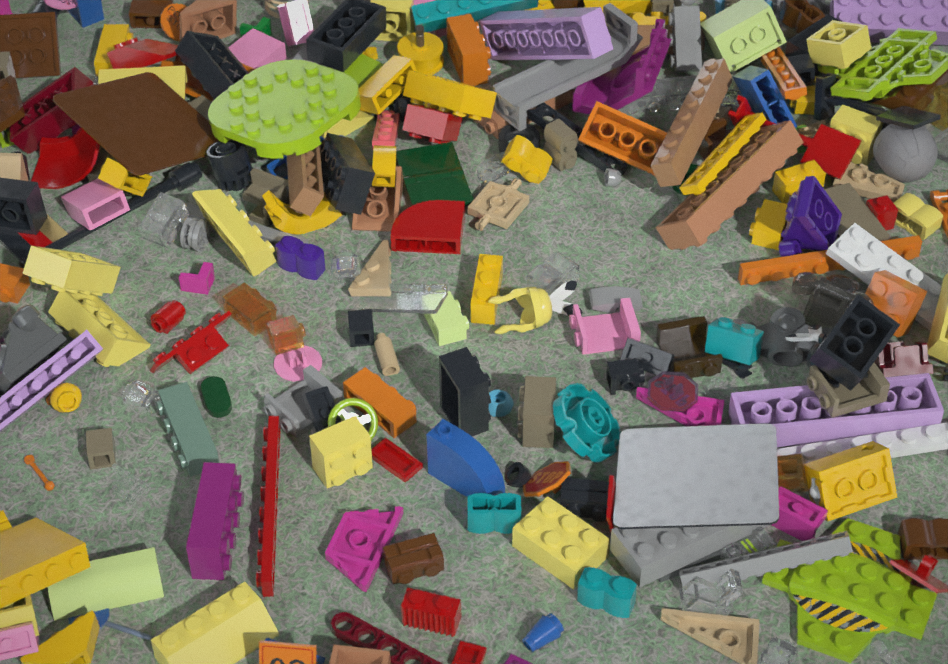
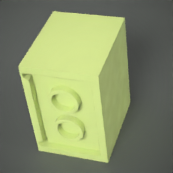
(743, 32)

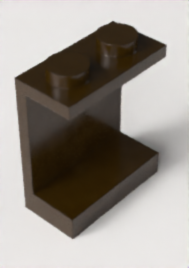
(688, 341)

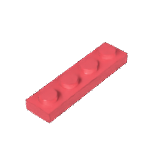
(386, 129)

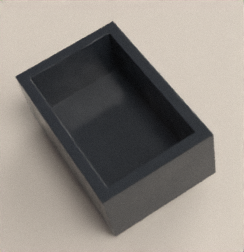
(464, 391)

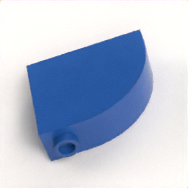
(763, 94)
(462, 461)

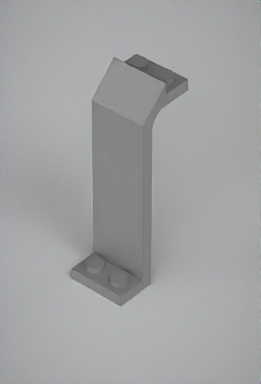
(561, 75)

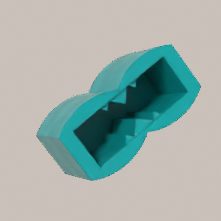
(493, 513)
(606, 592)

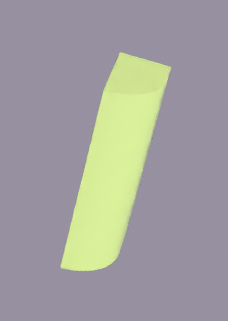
(108, 584)

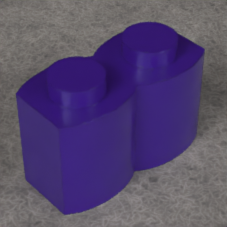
(300, 257)

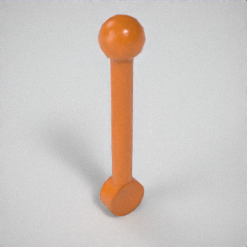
(49, 485)

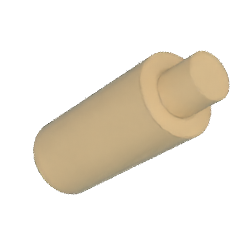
(386, 355)

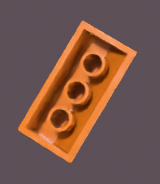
(622, 136)

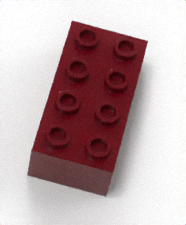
(43, 115)

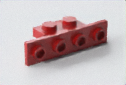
(198, 349)

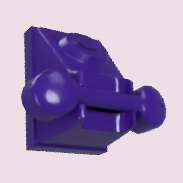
(810, 218)

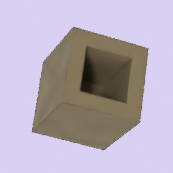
(100, 448)

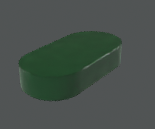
(216, 397)

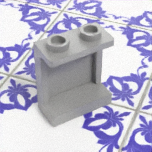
(291, 406)

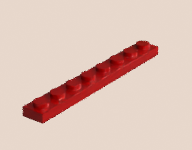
(268, 513)

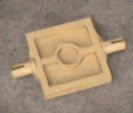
(498, 204)

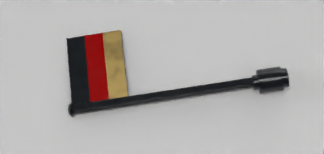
(55, 237)

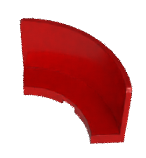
(65, 160)

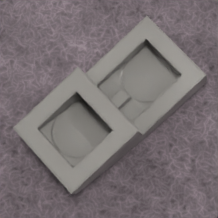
(608, 298)

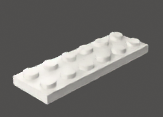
(865, 255)

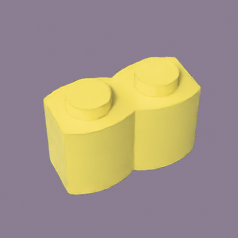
(916, 216)

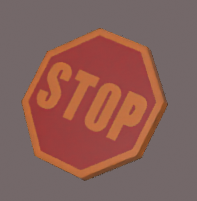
(547, 479)

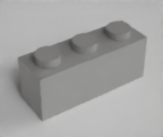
(685, 39)

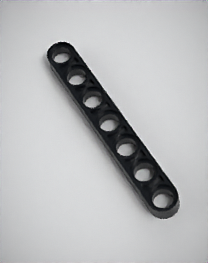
(584, 150)

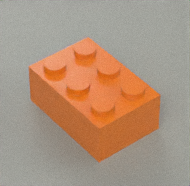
(468, 50)

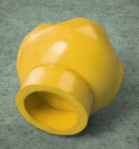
(65, 398)

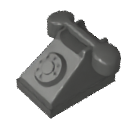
(26, 346)

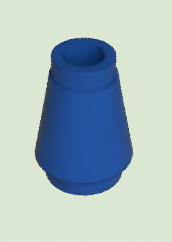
(543, 632)

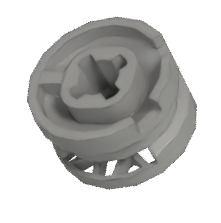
(195, 233)

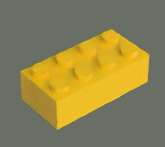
(449, 95)

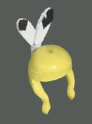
(537, 306)

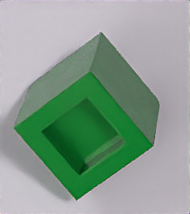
(263, 26)

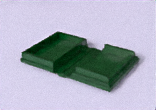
(434, 174)

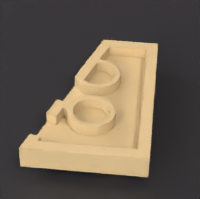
(870, 184)

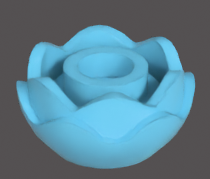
(501, 403)

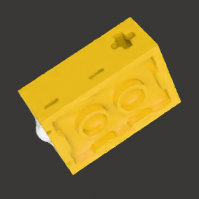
(851, 479)

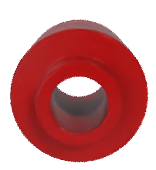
(168, 317)

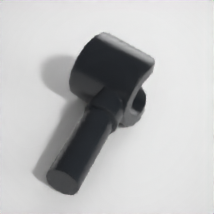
(740, 370)

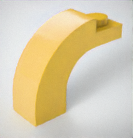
(384, 165)
(299, 223)

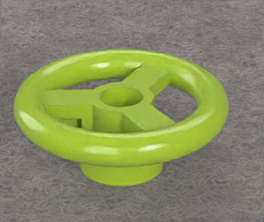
(371, 416)

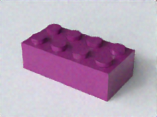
(214, 521)

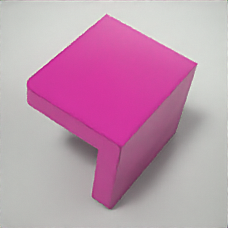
(198, 283)

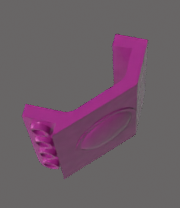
(629, 80)

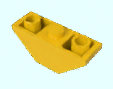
(69, 646)

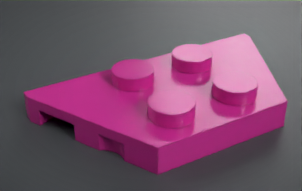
(359, 543)

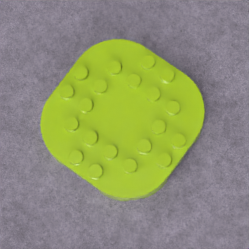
(284, 107)

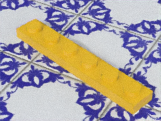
(722, 154)

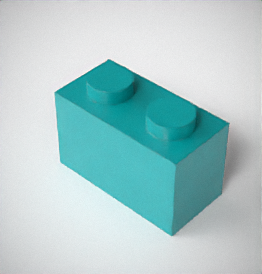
(734, 340)

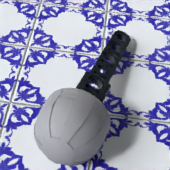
(904, 152)

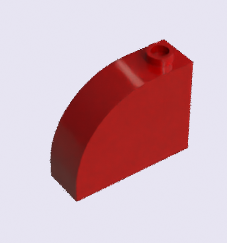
(430, 228)

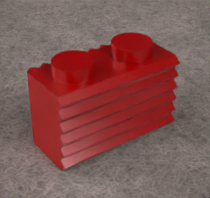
(431, 611)

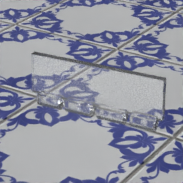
(407, 299)

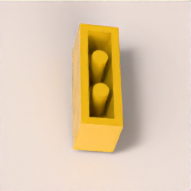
(111, 35)
(385, 84)
(486, 285)

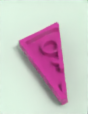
(703, 413)

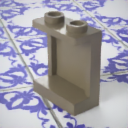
(842, 400)

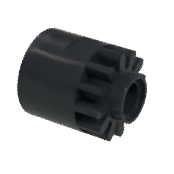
(230, 164)

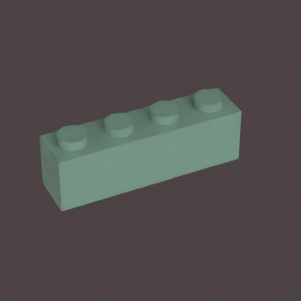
(187, 427)

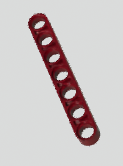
(380, 642)

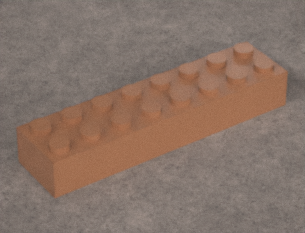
(753, 165)

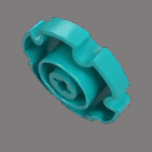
(586, 422)

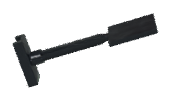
(901, 116)

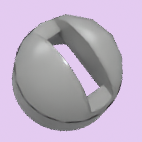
(612, 177)

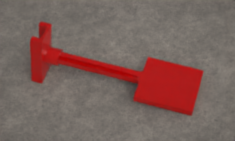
(828, 147)

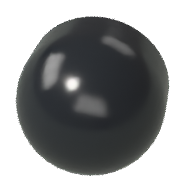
(522, 478)

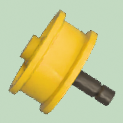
(423, 49)

